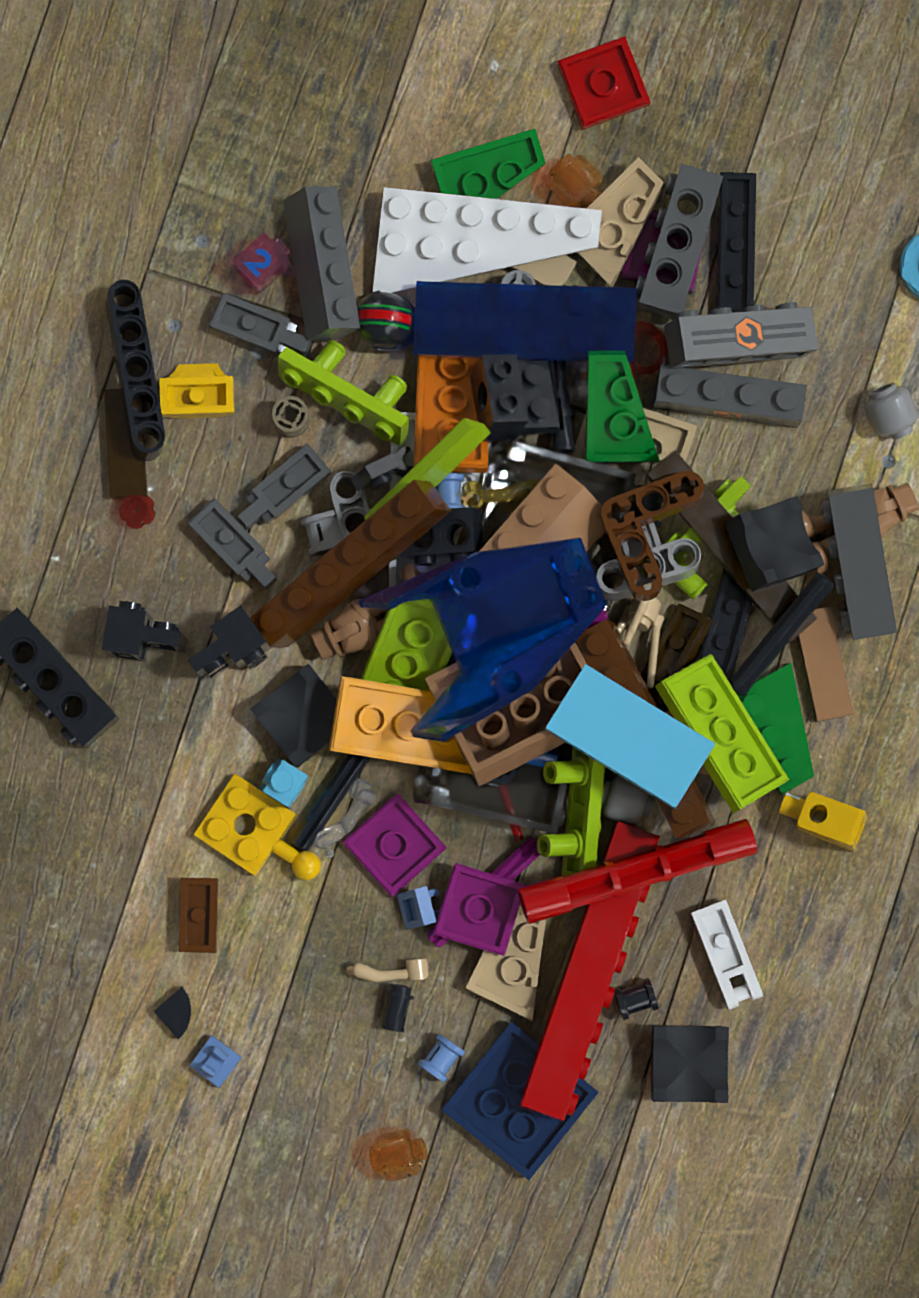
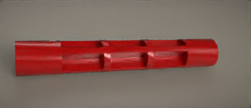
(617, 877)

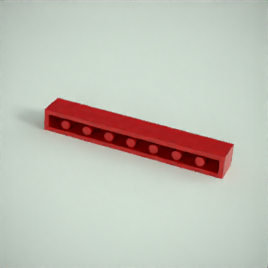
(585, 988)

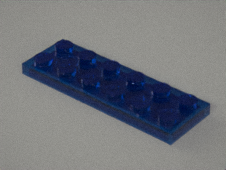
(523, 320)

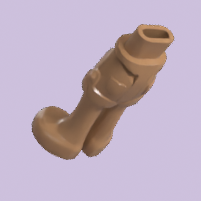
(891, 505)
(354, 627)

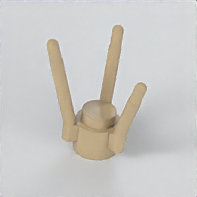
(640, 617)

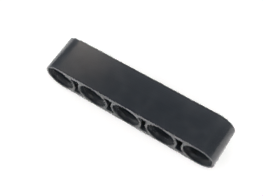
(138, 353)

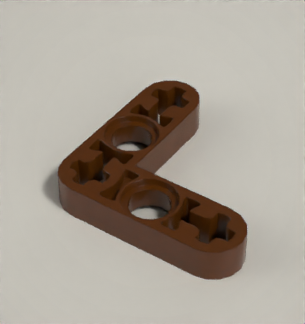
(632, 527)

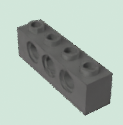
(701, 189)

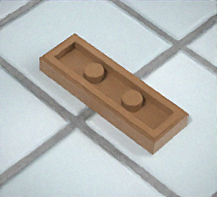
(825, 668)

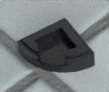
(176, 1012)

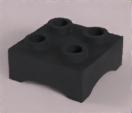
(773, 544)
(299, 715)
(689, 1064)

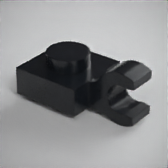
(378, 473)

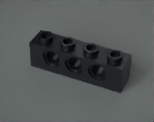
(96, 714)

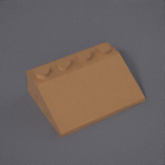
(518, 729)

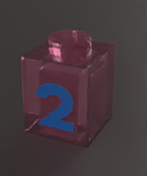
(262, 262)

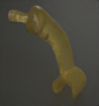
(507, 493)

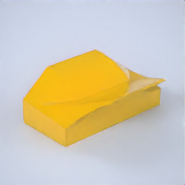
(197, 392)

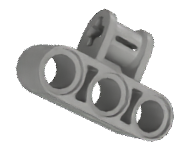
(334, 521)
(663, 554)

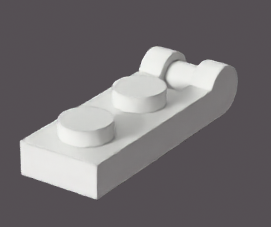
(726, 953)

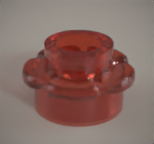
(137, 520)

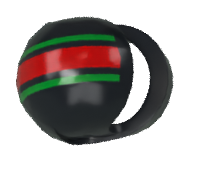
(386, 321)

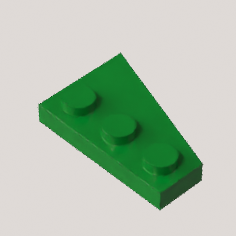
(489, 167)
(614, 412)
(778, 716)

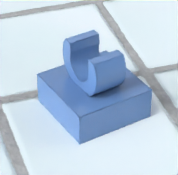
(417, 907)
(215, 1061)

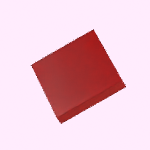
(603, 83)

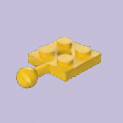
(271, 824)

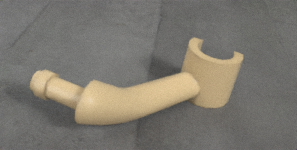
(415, 970)

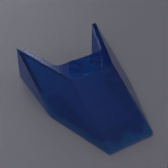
(505, 622)

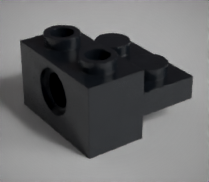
(513, 397)
(131, 633)
(236, 640)

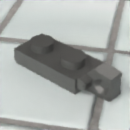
(257, 326)
(284, 487)
(232, 543)

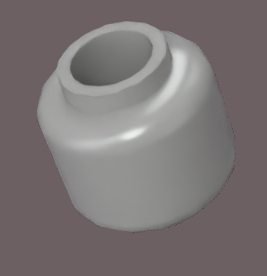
(891, 411)
(625, 801)

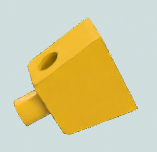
(841, 827)

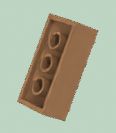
(552, 512)

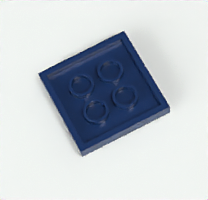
(490, 1100)

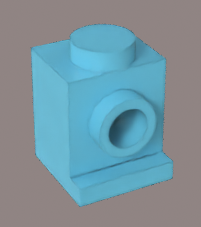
(284, 782)

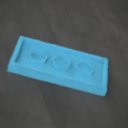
(630, 736)

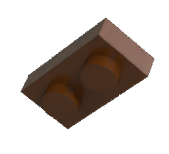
(198, 915)

